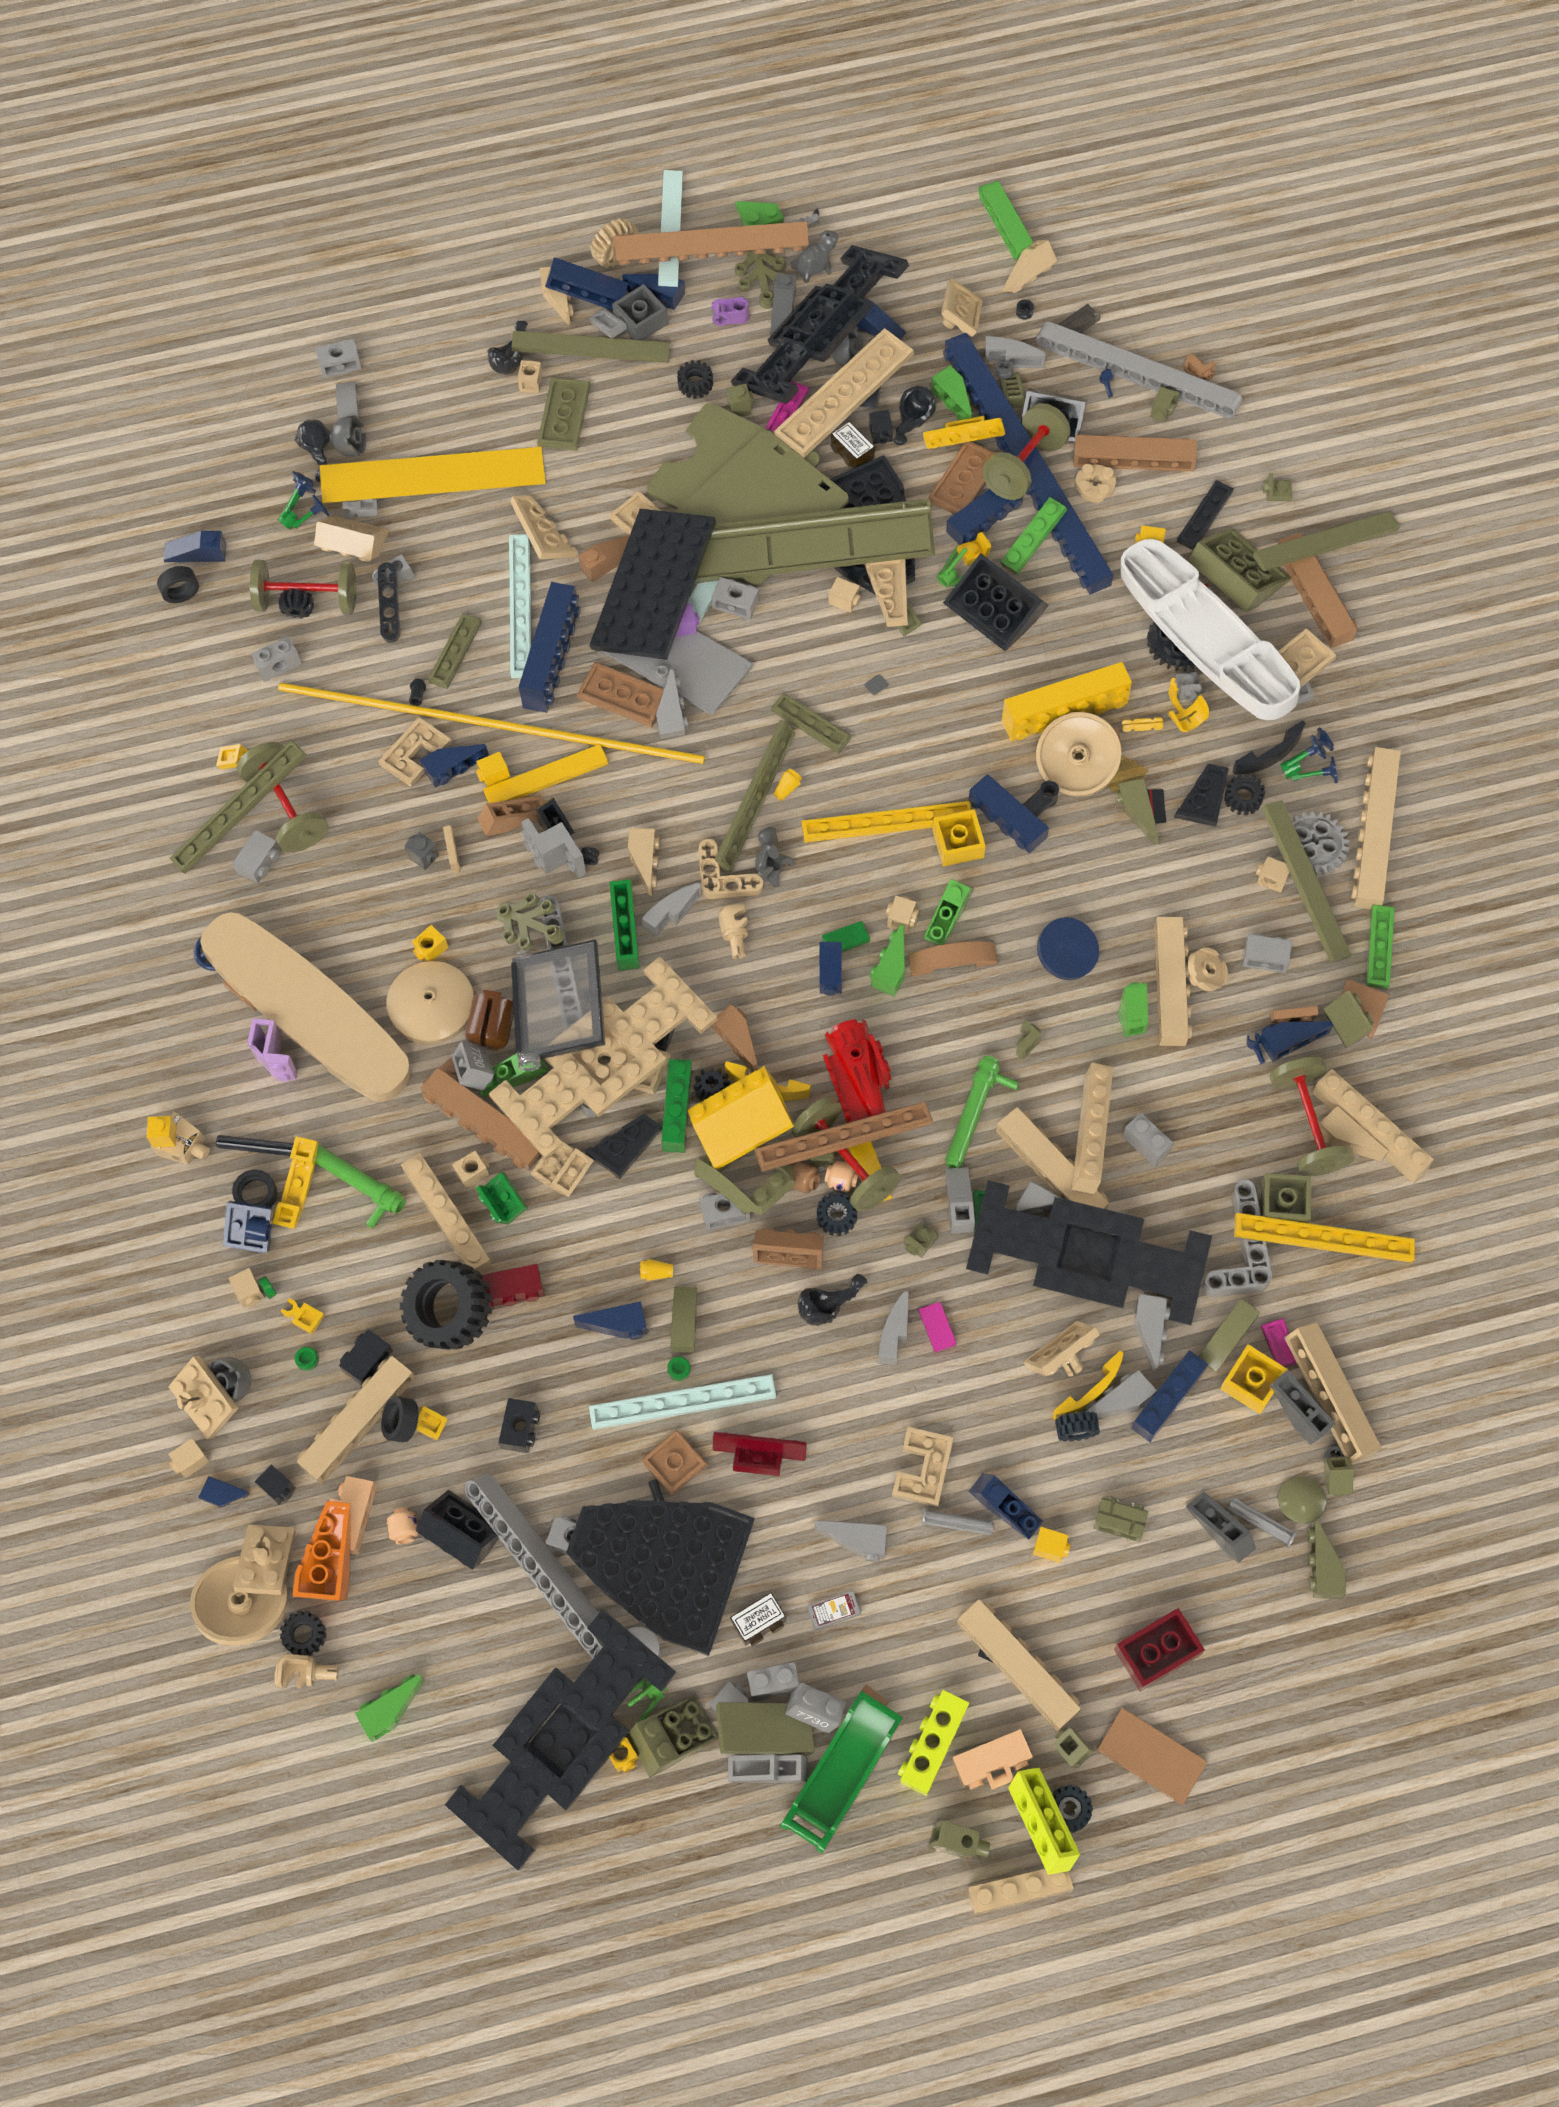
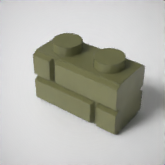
(1121, 1519)

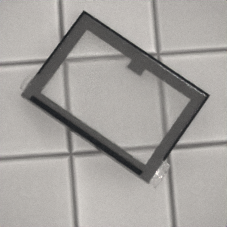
(556, 1002)

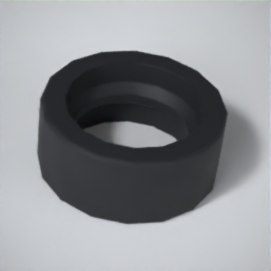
(176, 575)
(253, 1175)
(399, 1419)

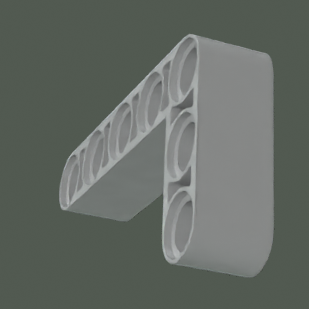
(1248, 1246)

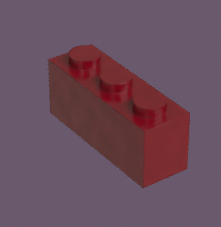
(514, 1285)

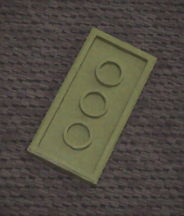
(564, 413)
(761, 1729)

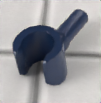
(1105, 377)
(1255, 1046)

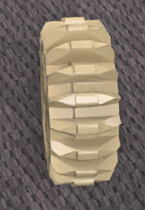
(603, 245)

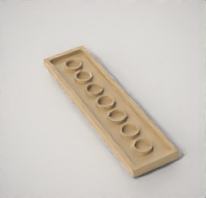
(844, 393)

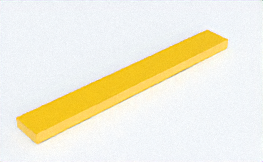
(878, 822)
(1324, 1237)

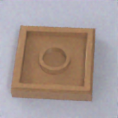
(674, 1462)

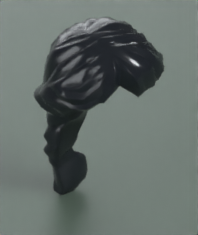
(503, 359)
(916, 407)
(313, 437)
(822, 1307)

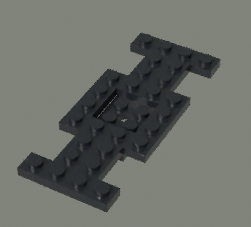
(832, 306)

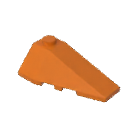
(326, 1562)

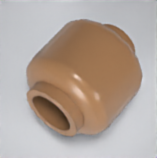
(806, 1177)

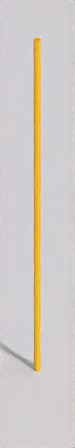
(492, 723)

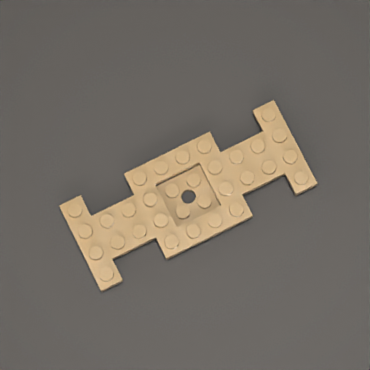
(632, 1052)

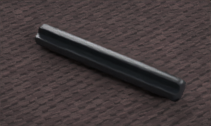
(254, 1145)

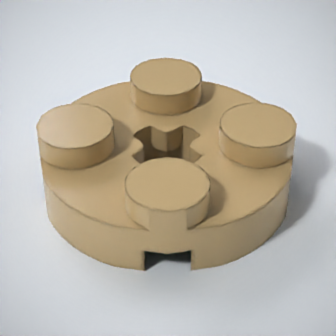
(1099, 473)
(1200, 976)

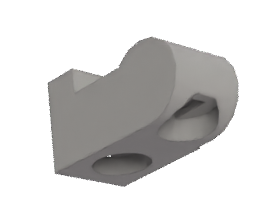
(403, 571)

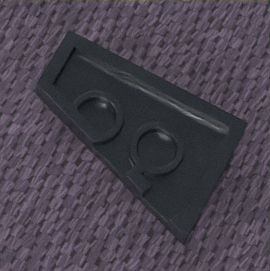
(1205, 798)
(623, 1148)

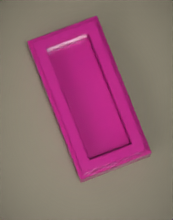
(937, 1327)
(1275, 1337)

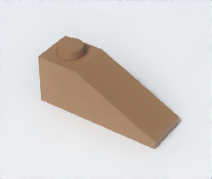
(602, 557)
(508, 815)
(735, 1033)

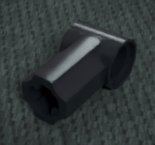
(1040, 801)

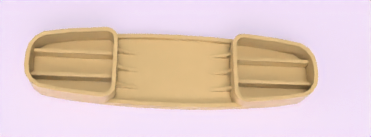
(306, 1006)

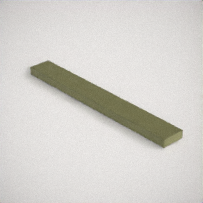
(590, 346)
(1326, 541)
(755, 796)
(238, 806)
(1306, 881)

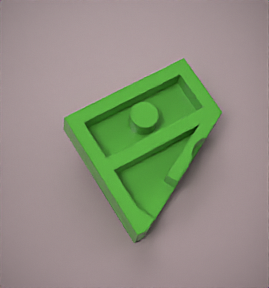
(758, 213)

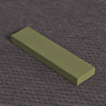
(454, 651)
(811, 723)

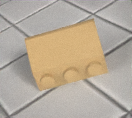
(350, 537)

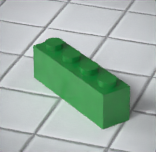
(624, 925)
(676, 1105)

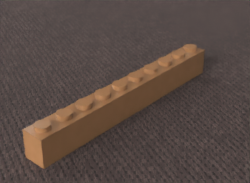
(710, 241)

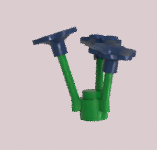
(302, 485)
(1292, 767)

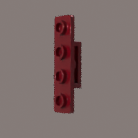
(757, 1453)

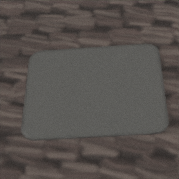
(876, 684)

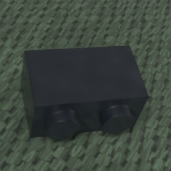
(365, 1357)

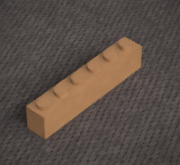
(1135, 452)
(1321, 599)
(479, 1117)

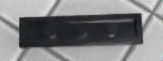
(1205, 515)

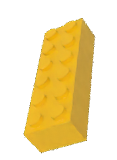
(1087, 693)

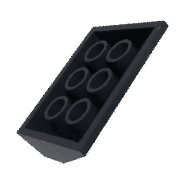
(995, 603)

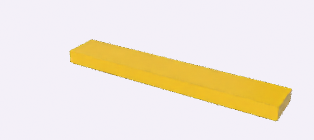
(547, 775)

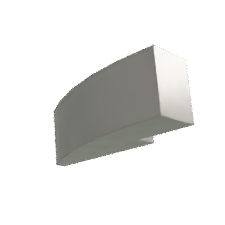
(1019, 353)
(347, 399)
(671, 908)
(894, 1331)
(768, 1768)

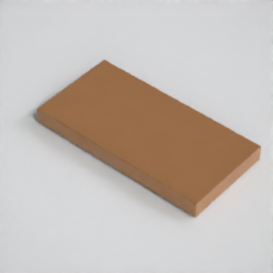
(962, 479)
(621, 694)
(1152, 1756)

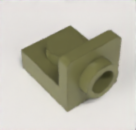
(1277, 489)
(913, 622)
(1029, 1040)
(920, 1240)

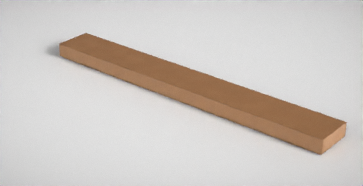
(843, 1136)

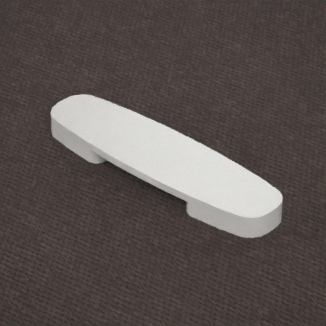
(1209, 630)

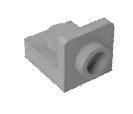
(1188, 686)

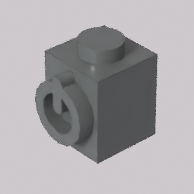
(421, 850)

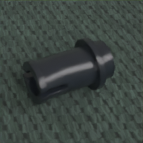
(417, 688)

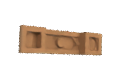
(952, 955)

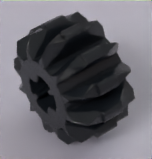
(296, 603)
(703, 1083)

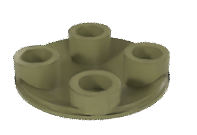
(1302, 1500)

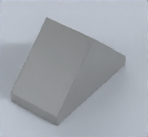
(1035, 1200)

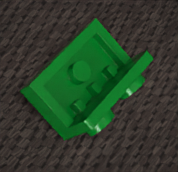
(501, 1199)

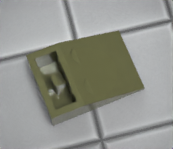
(1349, 1019)
(671, 1736)

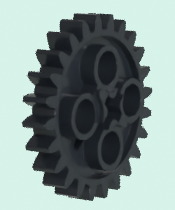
(1166, 649)

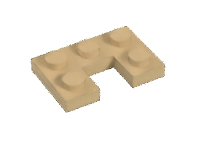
(398, 757)
(929, 1485)

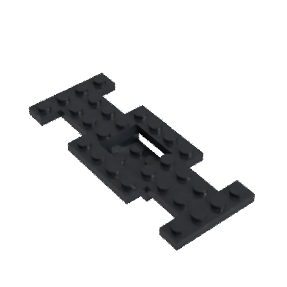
(1087, 1261)
(568, 1746)

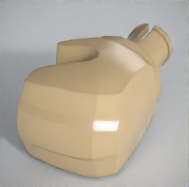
(732, 929)
(306, 1667)

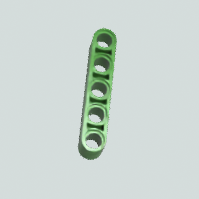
(1005, 218)

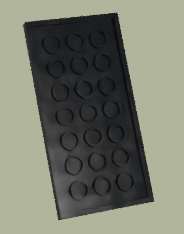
(653, 584)

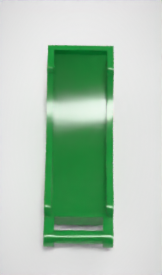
(843, 1770)

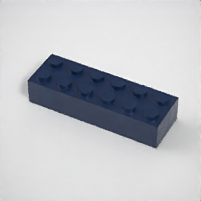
(549, 647)

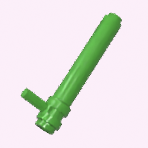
(983, 1080)
(380, 1193)

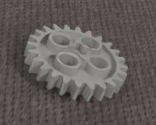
(1315, 842)

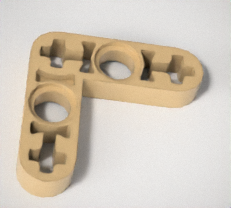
(720, 882)

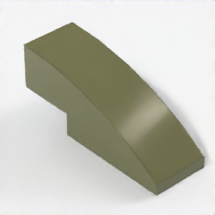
(684, 1319)
(1229, 1335)

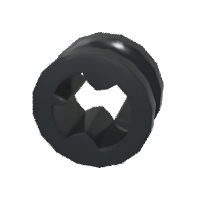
(1022, 305)
(590, 855)

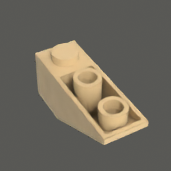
(1032, 261)
(556, 299)
(641, 849)

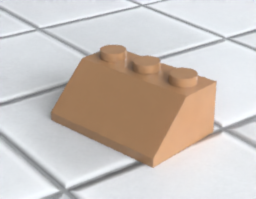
(788, 1248)

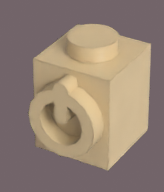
(902, 912)

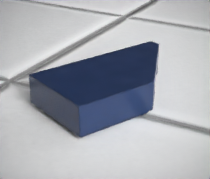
(220, 1493)

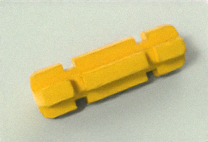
(1142, 724)

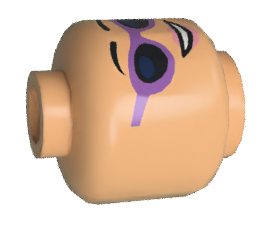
(841, 1177)
(402, 1526)

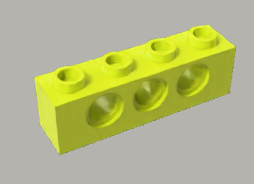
(955, 1709)
(1044, 1821)

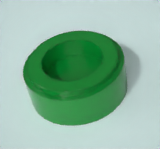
(267, 1287)
(306, 1358)
(678, 1368)

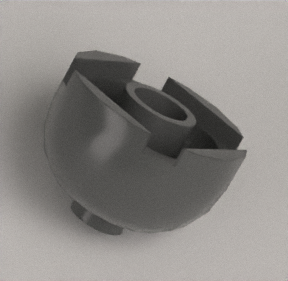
(848, 348)
(348, 436)
(233, 1376)

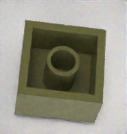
(1286, 1197)

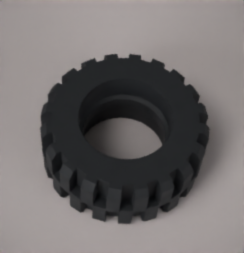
(420, 1297)

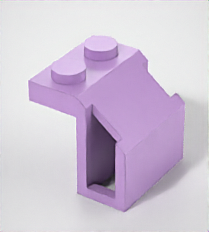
(278, 1065)

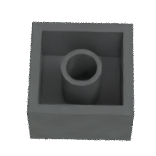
(641, 313)

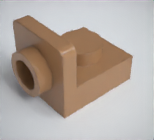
(1196, 368)

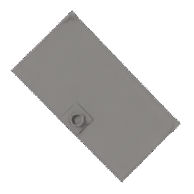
(703, 666)

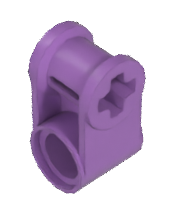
(732, 311)

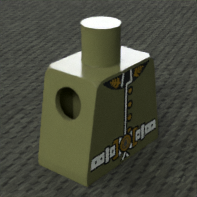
(947, 1839)

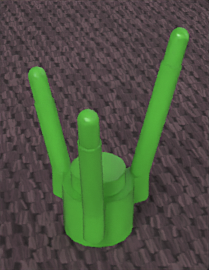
(948, 574)
(650, 1691)

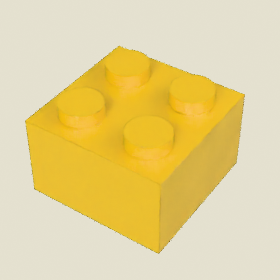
(958, 838)
(1251, 1379)

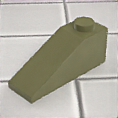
(1137, 806)

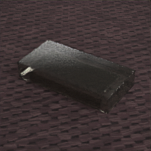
(1081, 319)

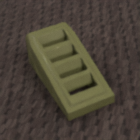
(1015, 400)

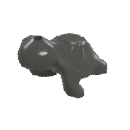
(815, 257)
(769, 861)

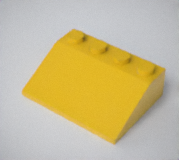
(740, 1117)

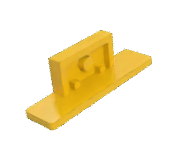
(964, 431)

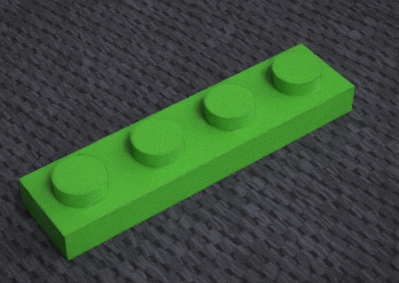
(1033, 535)
(1380, 946)

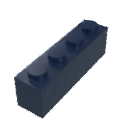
(585, 284)
(979, 516)
(1008, 814)
(1169, 1396)

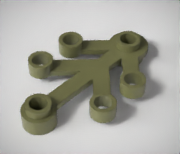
(761, 272)
(508, 913)

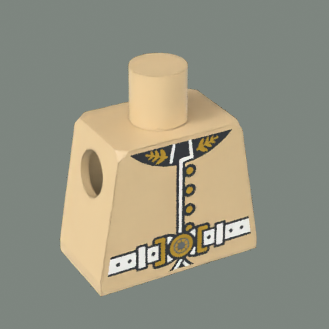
(188, 1143)

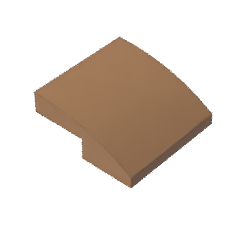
(1372, 1001)

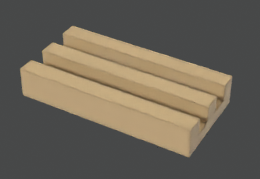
(451, 849)

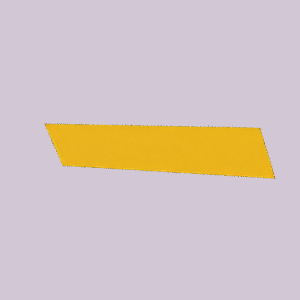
(432, 474)

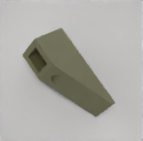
(1328, 1573)

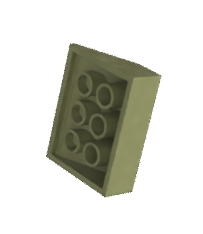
(1231, 566)

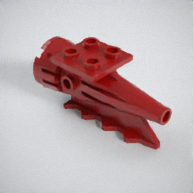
(857, 1070)

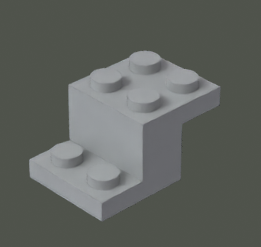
(553, 848)

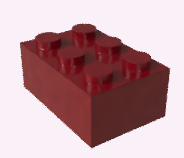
(1159, 1649)

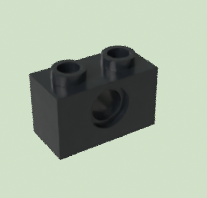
(516, 1412)

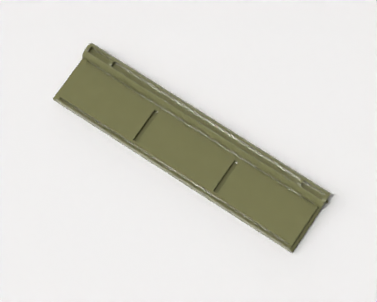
(818, 540)

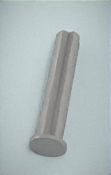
(1262, 1521)
(957, 1522)

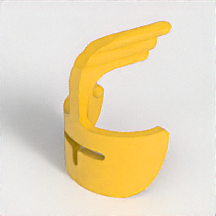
(1199, 706)

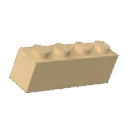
(1018, 1890)

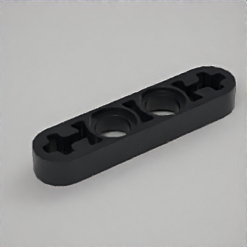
(392, 602)

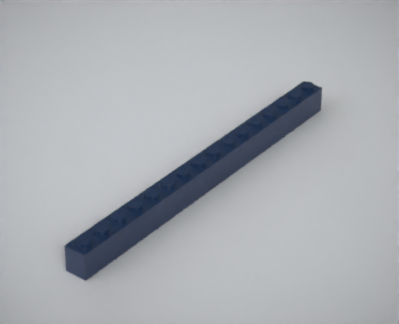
(992, 404)

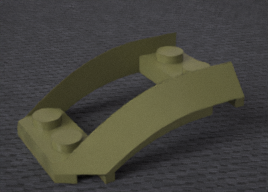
(760, 1200)

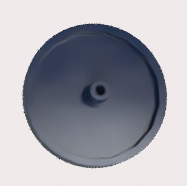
(1067, 948)

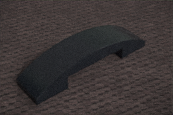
(1251, 763)

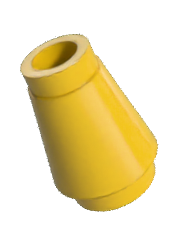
(788, 783)
(655, 1270)

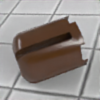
(490, 1020)

